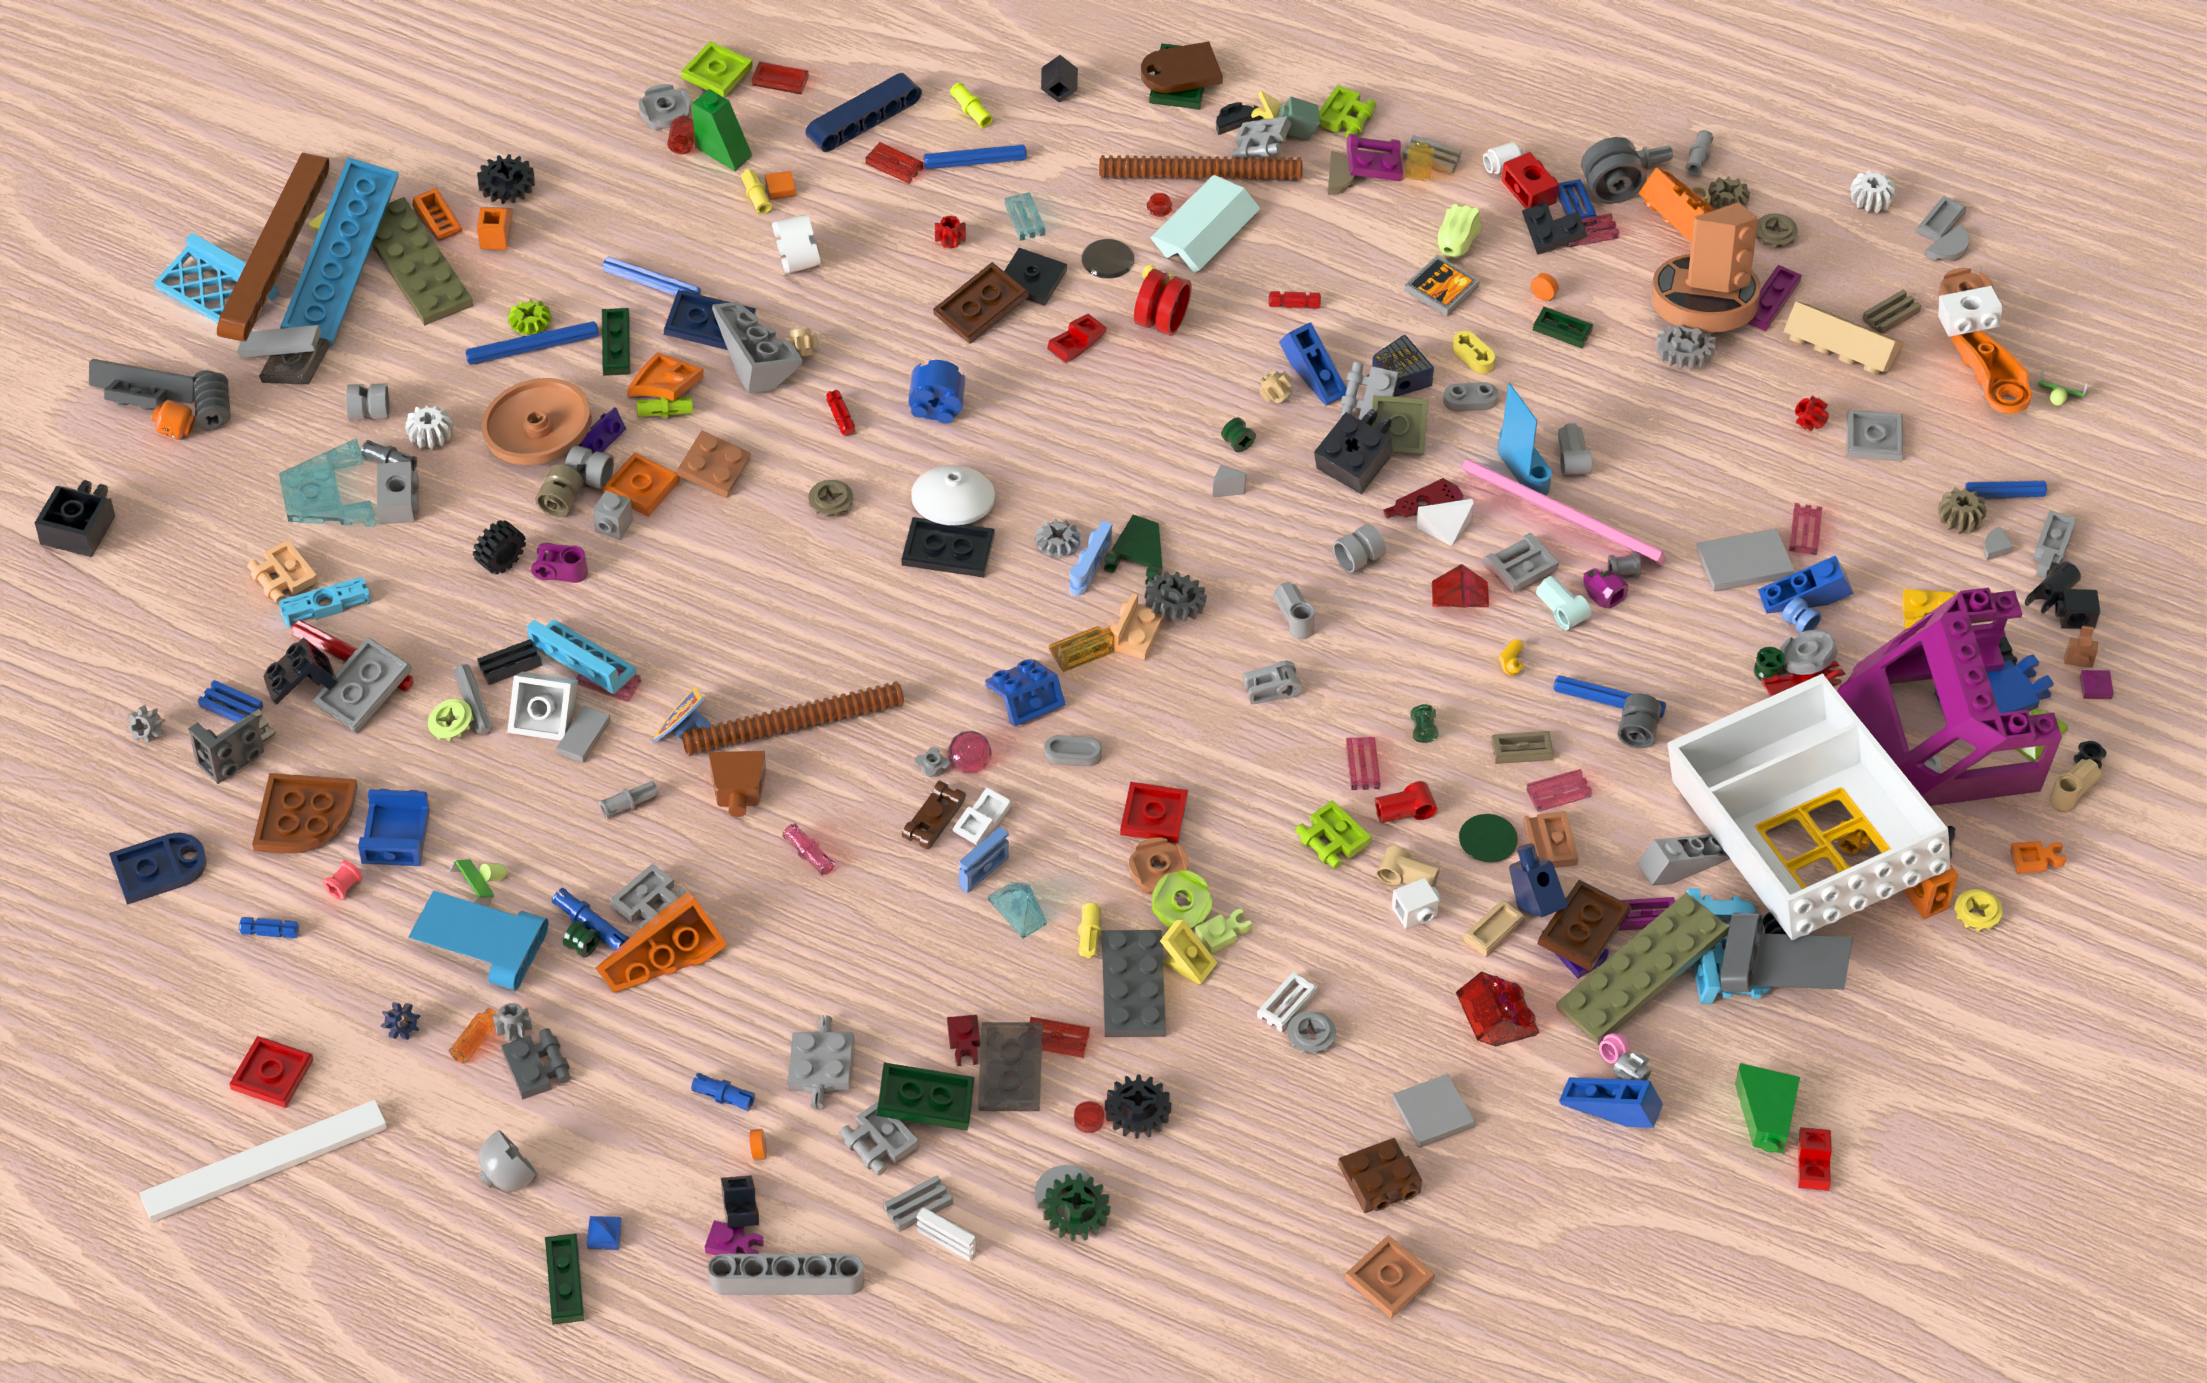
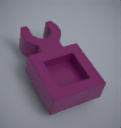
(731, 1240)

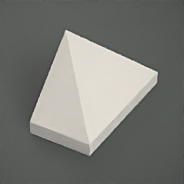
(1445, 520)

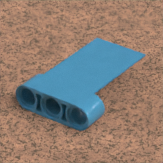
(1517, 445)
(484, 934)

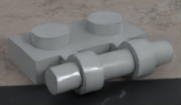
(1265, 133)
(1380, 382)
(644, 892)
(889, 1134)

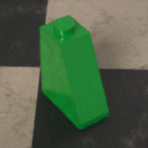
(719, 131)
(1767, 1105)

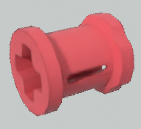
(342, 880)

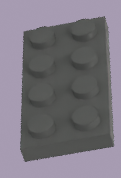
(1133, 983)

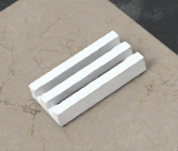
(1273, 1018)
(946, 1233)

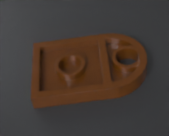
(1181, 68)

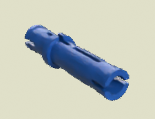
(581, 911)

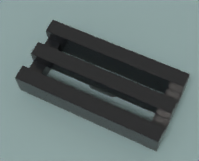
(507, 658)

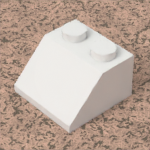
(542, 705)

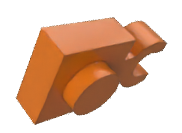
(2033, 857)

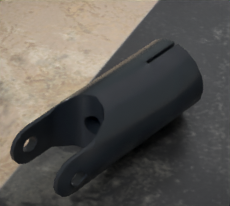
(2051, 588)

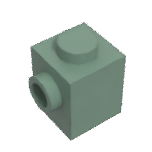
(1302, 115)

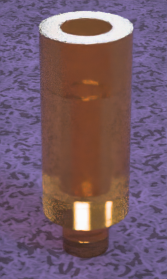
(473, 1036)

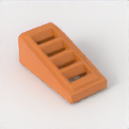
(430, 198)

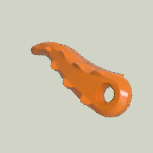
(1996, 371)

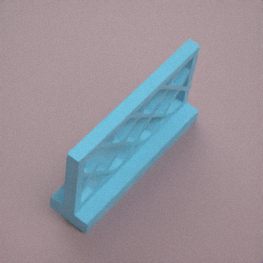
(213, 258)

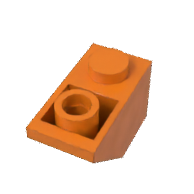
(494, 227)

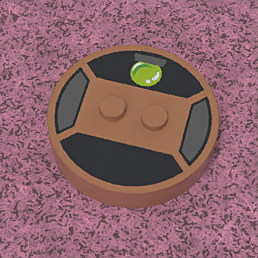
(1698, 307)

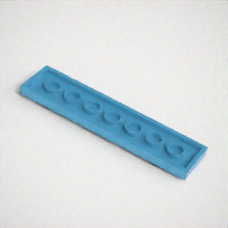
(341, 248)

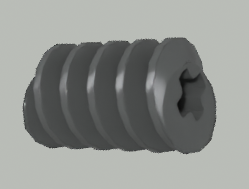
(211, 399)

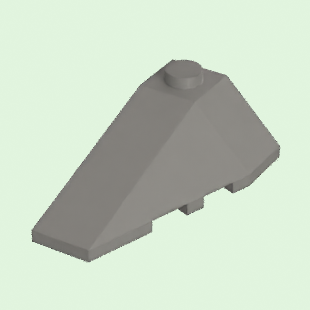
(756, 352)

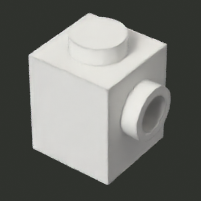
(1416, 903)

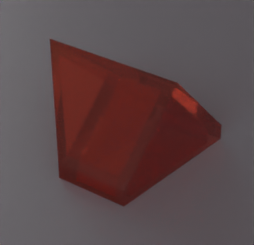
(1460, 589)

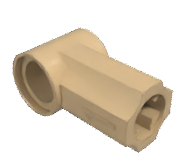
(2074, 784)
(1399, 867)

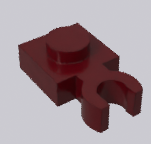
(964, 1037)

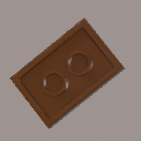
(980, 302)
(1585, 926)

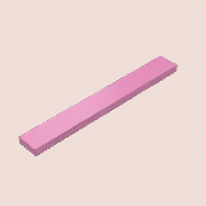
(1564, 512)

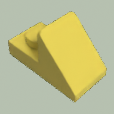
(1187, 953)

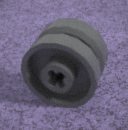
(1613, 170)

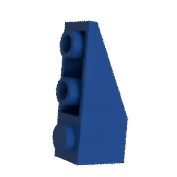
(1817, 585)

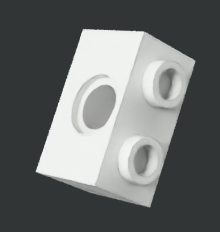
(1970, 311)

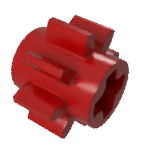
(950, 232)
(1811, 413)

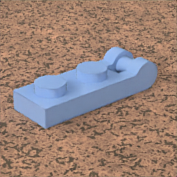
(1090, 559)

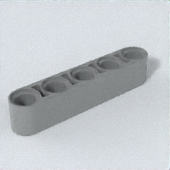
(798, 1283)

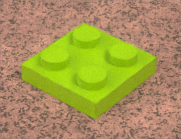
(716, 69)

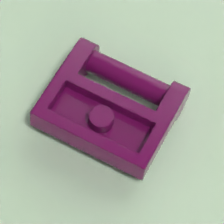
(1373, 163)

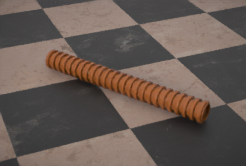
(1200, 167)
(793, 718)

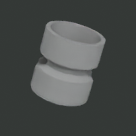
(367, 401)
(593, 468)
(1360, 548)

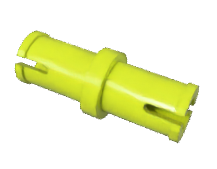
(971, 105)

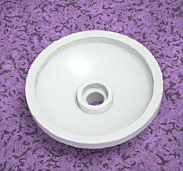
(953, 495)

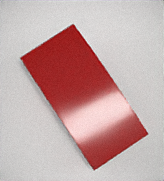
(1080, 336)
(1814, 1158)

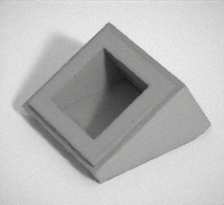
(1228, 482)

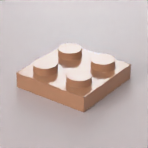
(713, 464)
(1389, 1276)

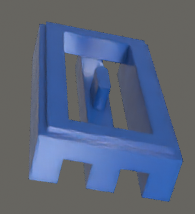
(1590, 212)
(232, 698)

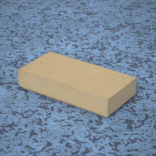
(1494, 928)

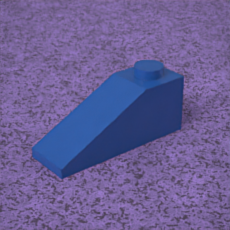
(1313, 363)
(1616, 1100)

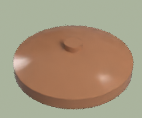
(536, 421)

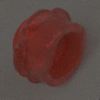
(1159, 204)

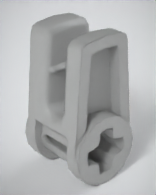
(1271, 683)

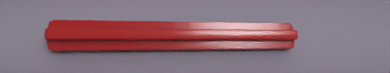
(334, 646)

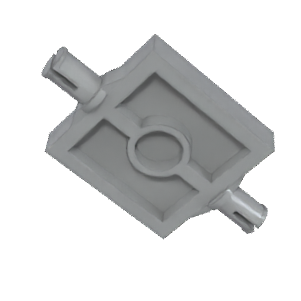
(821, 1061)

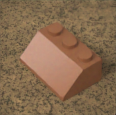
(1722, 249)

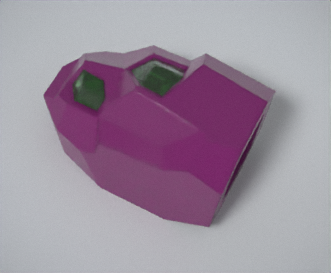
(1605, 587)

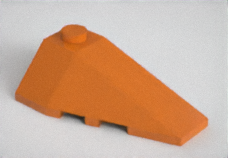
(668, 942)

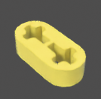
(1473, 352)

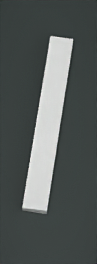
(262, 1161)

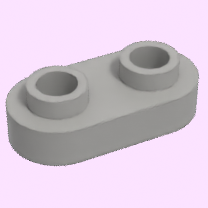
(1470, 396)

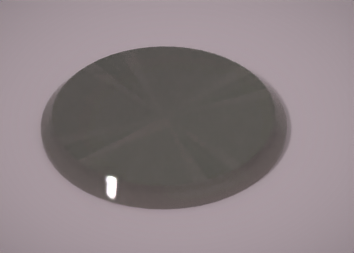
(1107, 258)

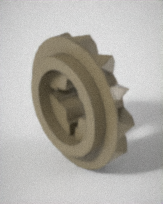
(1722, 199)
(1786, 226)
(837, 490)

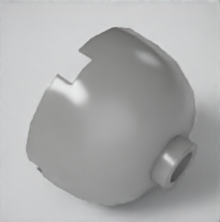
(504, 1164)

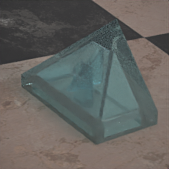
(1019, 908)

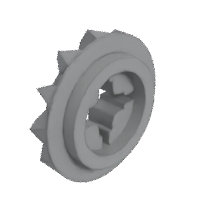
(1057, 547)
(1321, 1026)

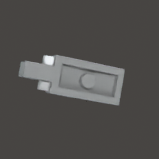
(2053, 541)

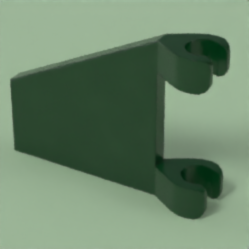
(1139, 544)

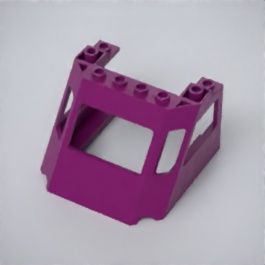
(1958, 662)

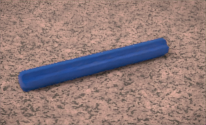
(531, 342)

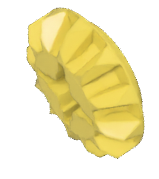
(1982, 901)

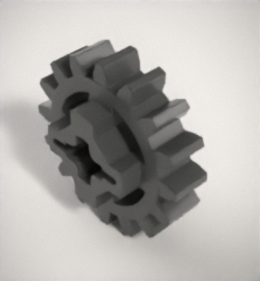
(1175, 596)

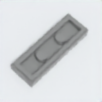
(280, 341)

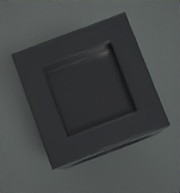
(2078, 608)

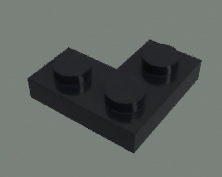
(1551, 233)

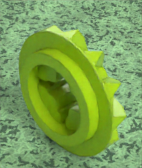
(532, 324)

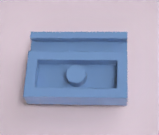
(983, 859)

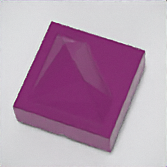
(2096, 684)

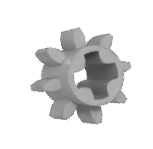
(147, 731)
(512, 1022)
(1632, 1067)

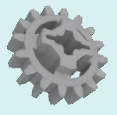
(1685, 346)

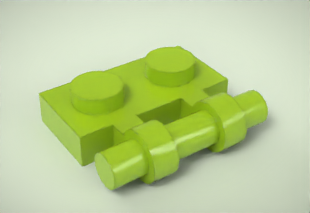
(1339, 106)
(1339, 828)

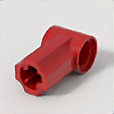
(1413, 801)

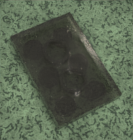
(1010, 1066)

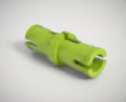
(664, 407)

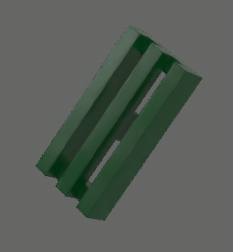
(1561, 330)

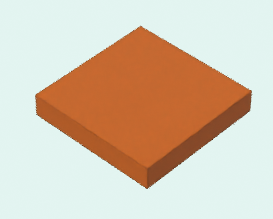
(643, 483)

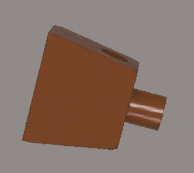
(737, 779)

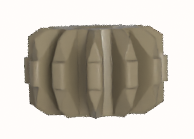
(1962, 510)

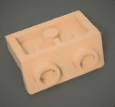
(1136, 628)

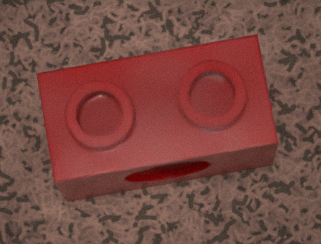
(1529, 181)

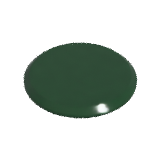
(1488, 838)

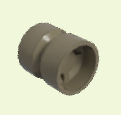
(559, 490)

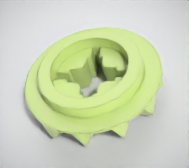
(444, 712)

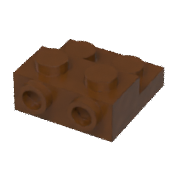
(1380, 1175)

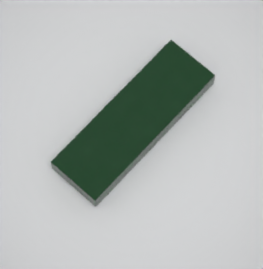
(616, 341)
(564, 1279)

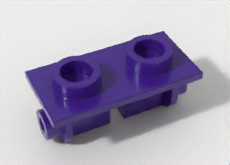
(604, 431)

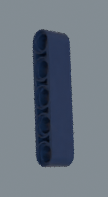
(863, 112)

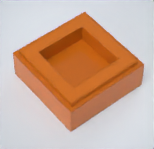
(780, 185)

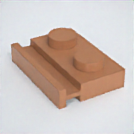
(1552, 838)

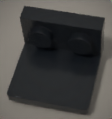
(300, 661)

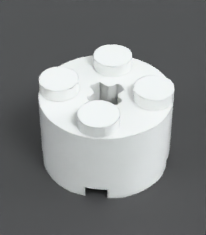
(796, 243)

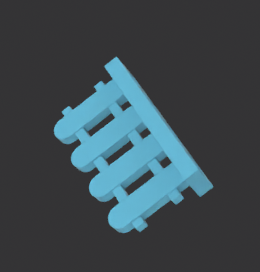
(1708, 967)

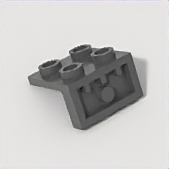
(230, 751)

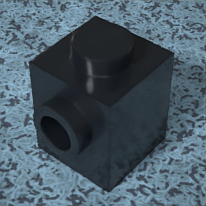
(1059, 78)

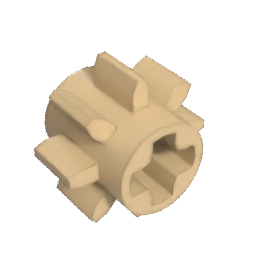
(803, 341)
(1275, 386)

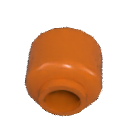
(173, 420)

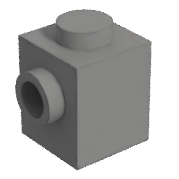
(612, 515)

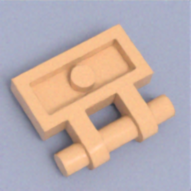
(290, 567)

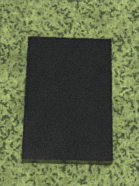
(948, 547)

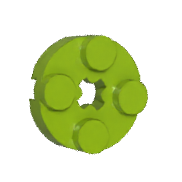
(1176, 884)

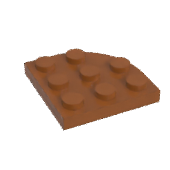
(302, 812)

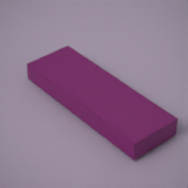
(1774, 296)

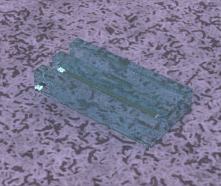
(1028, 230)

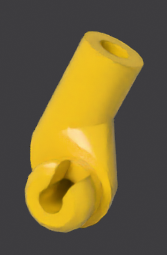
(1508, 658)

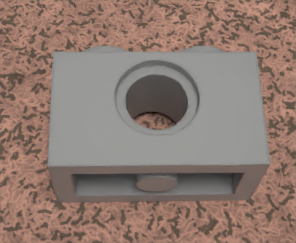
(396, 492)

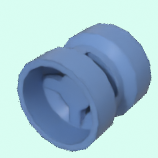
(1801, 615)

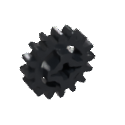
(506, 179)
(1138, 1106)

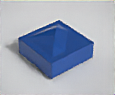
(604, 1232)

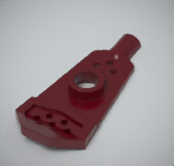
(1435, 493)

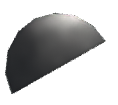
(1233, 116)

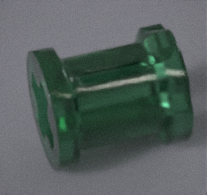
(1424, 723)

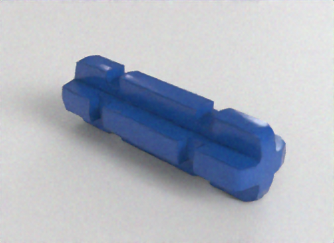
(269, 927)

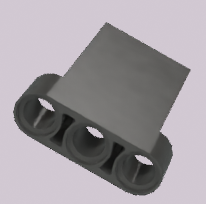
(1779, 961)

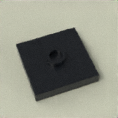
(1036, 274)

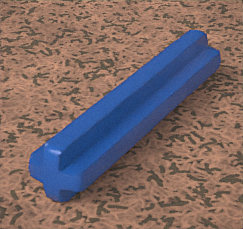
(2008, 489)

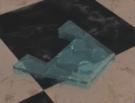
(313, 493)

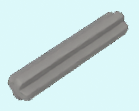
(473, 697)

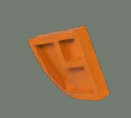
(665, 378)

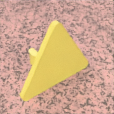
(1271, 107)

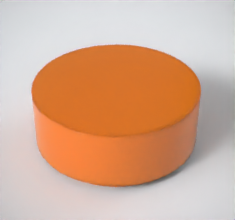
(1544, 286)
(758, 1144)

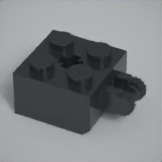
(1355, 450)
(75, 518)

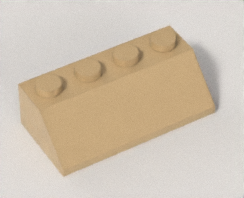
(1842, 337)

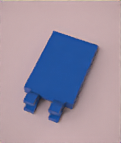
(2014, 689)

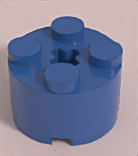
(936, 391)

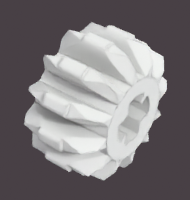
(1872, 191)
(429, 427)

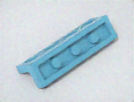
(583, 661)

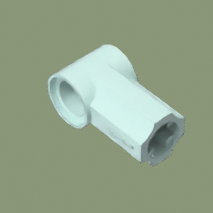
(1567, 608)

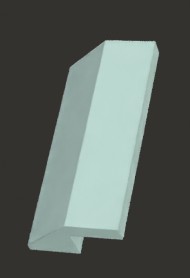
(1206, 222)

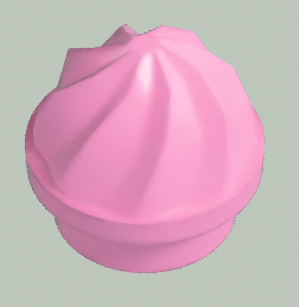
(1614, 1047)

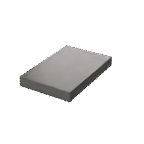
(1744, 559)
(363, 685)

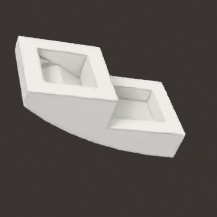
(983, 818)

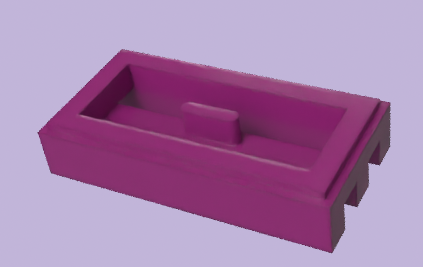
(1640, 919)

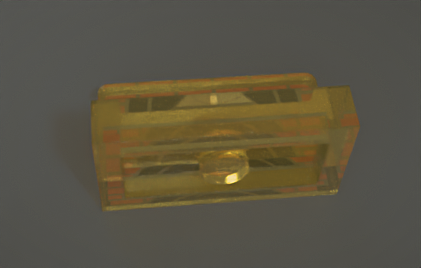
(1083, 648)

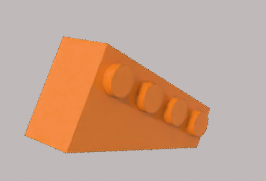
(1673, 201)

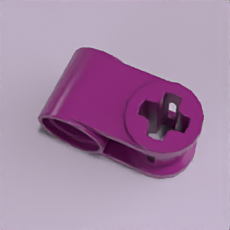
(561, 563)

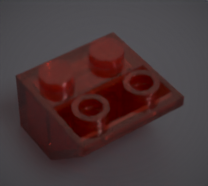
(1496, 1010)

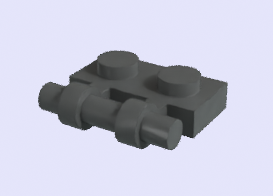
(527, 1068)

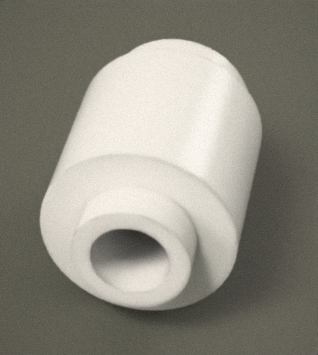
(1496, 156)

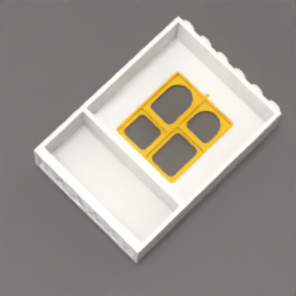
(1779, 766)

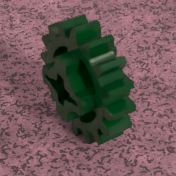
(1090, 1208)

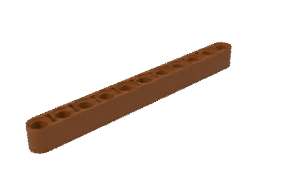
(273, 247)

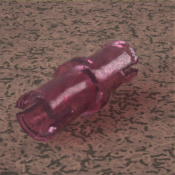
(808, 849)

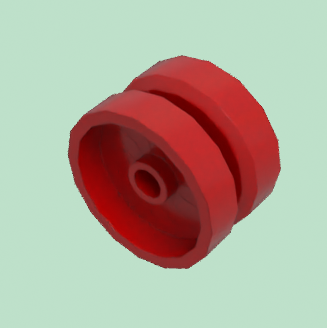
(1162, 302)

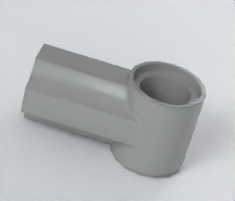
(1574, 456)
(1296, 610)

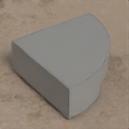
(1997, 544)

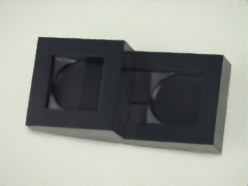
(739, 1201)

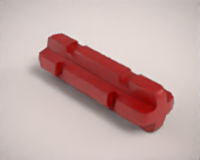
(1294, 299)
(840, 412)

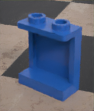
(395, 827)

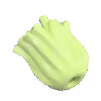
(1458, 230)

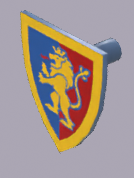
(684, 716)

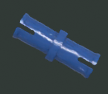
(723, 1091)

